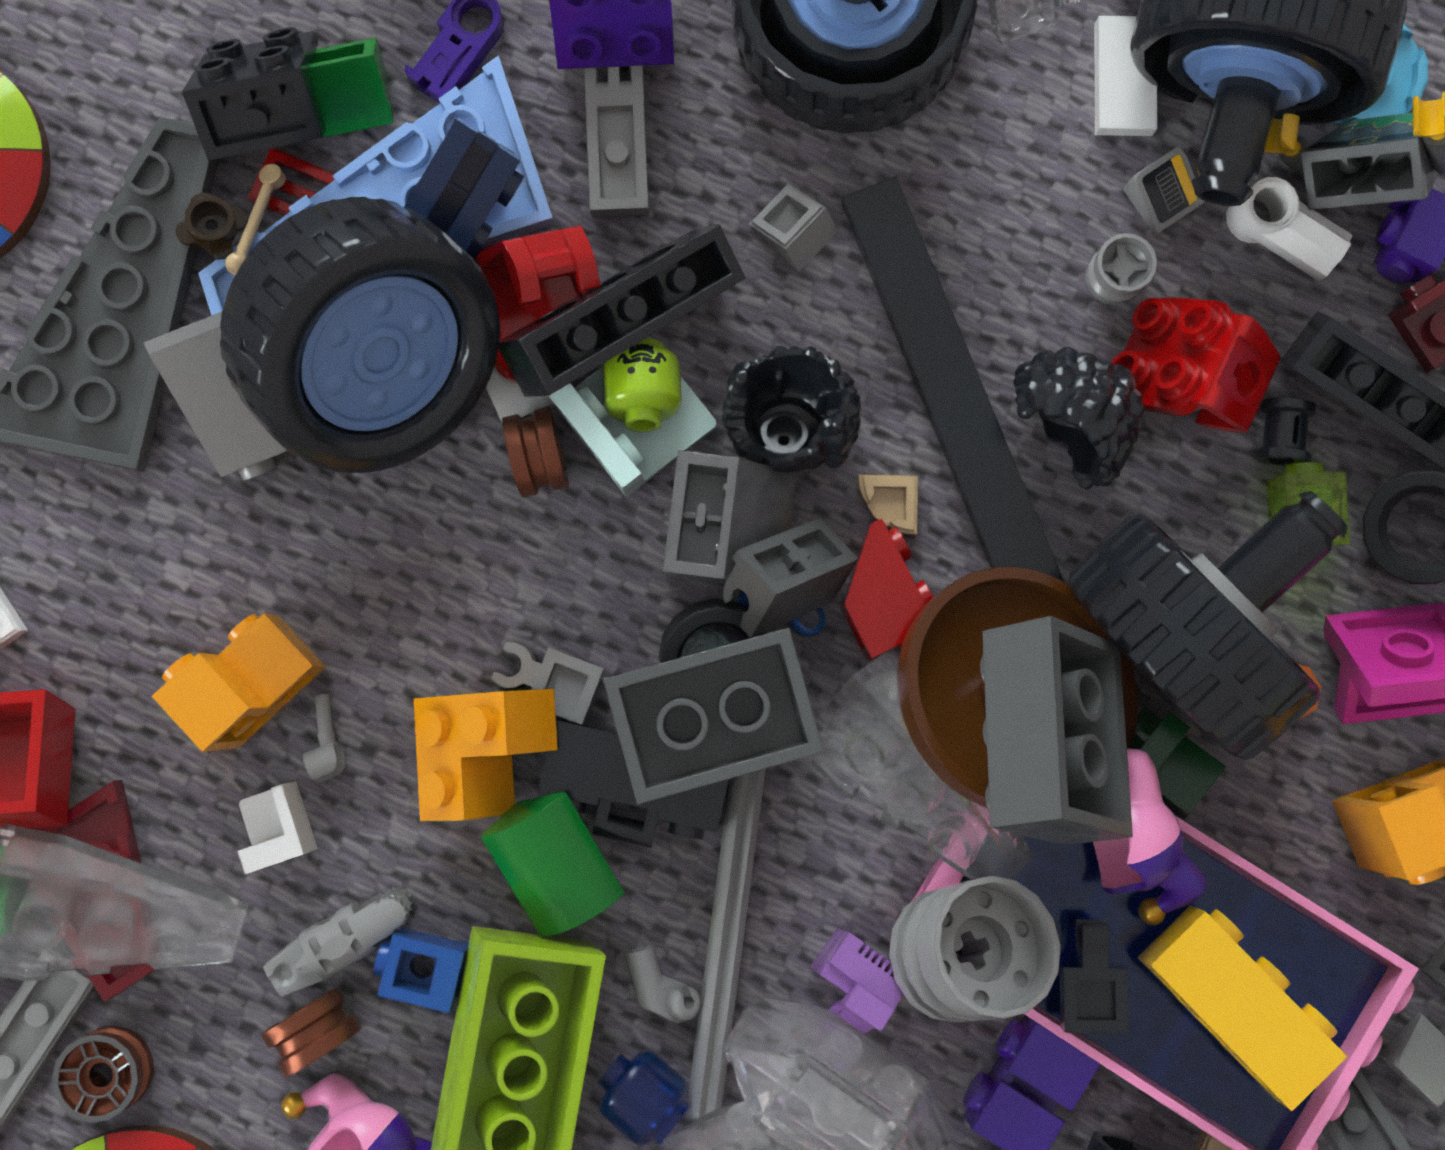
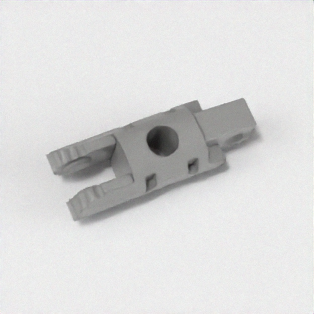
(338, 941)

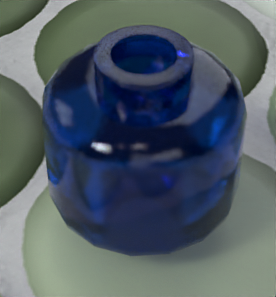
(643, 1097)

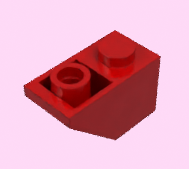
(881, 592)

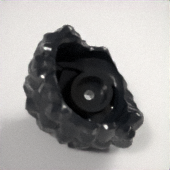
(1084, 406)
(792, 410)

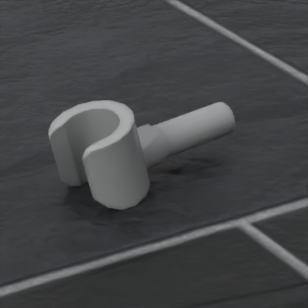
(327, 759)

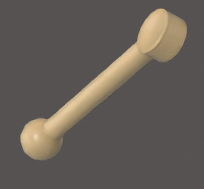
(272, 179)

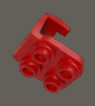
(536, 277)
(1202, 358)

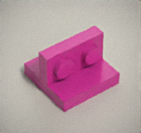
(1389, 662)

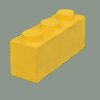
(1244, 1005)

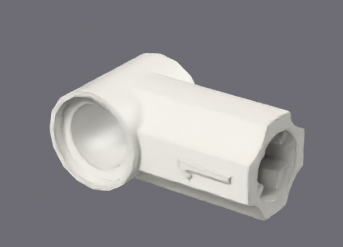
(1293, 230)

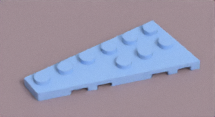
(400, 159)

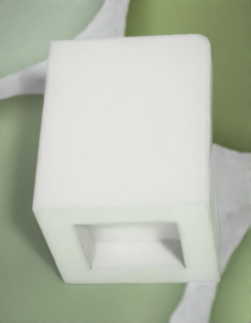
(275, 827)

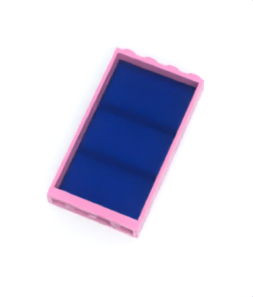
(1167, 1048)

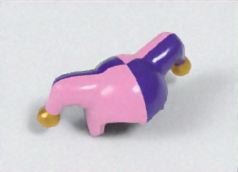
(1154, 851)
(353, 1118)

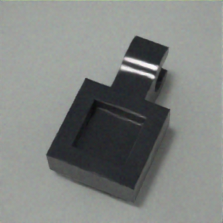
(1093, 992)

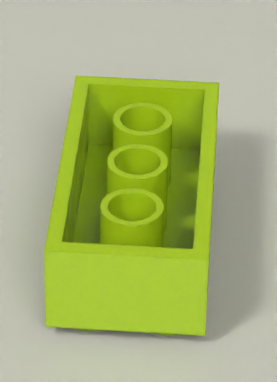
(519, 1042)

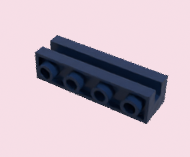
(464, 184)

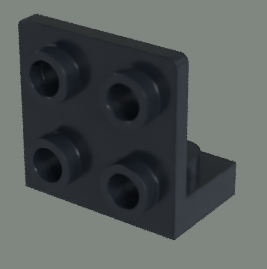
(255, 94)

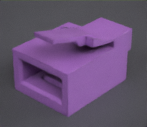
(864, 979)

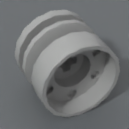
(1005, 947)

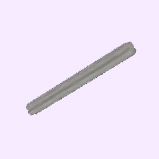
(725, 942)

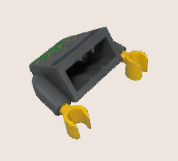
(1368, 157)

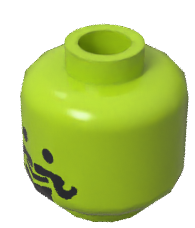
(642, 386)

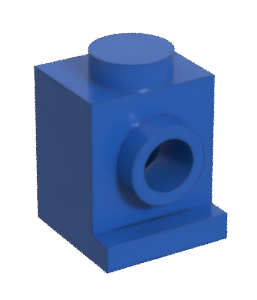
(403, 983)

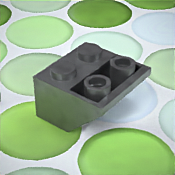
(720, 509)

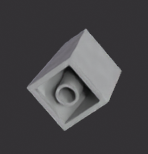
(198, 380)

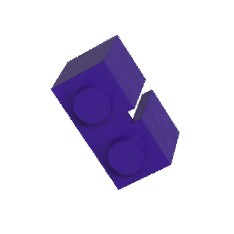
(1024, 1087)

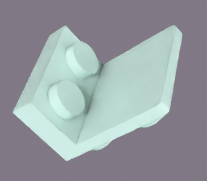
(624, 454)

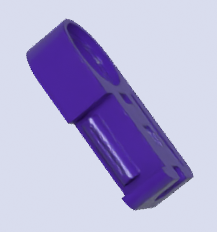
(455, 52)

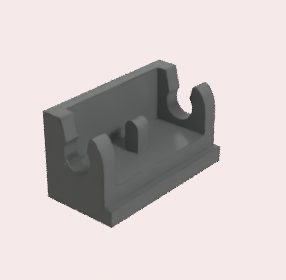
(789, 575)

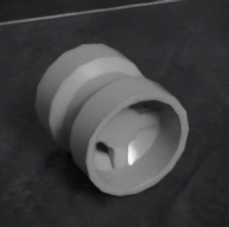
(1129, 261)

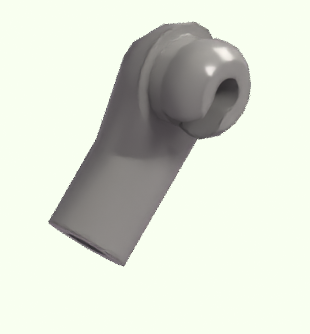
(658, 992)

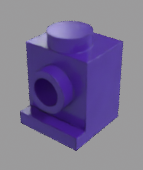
(1412, 239)

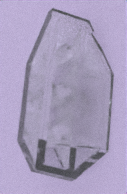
(827, 1084)

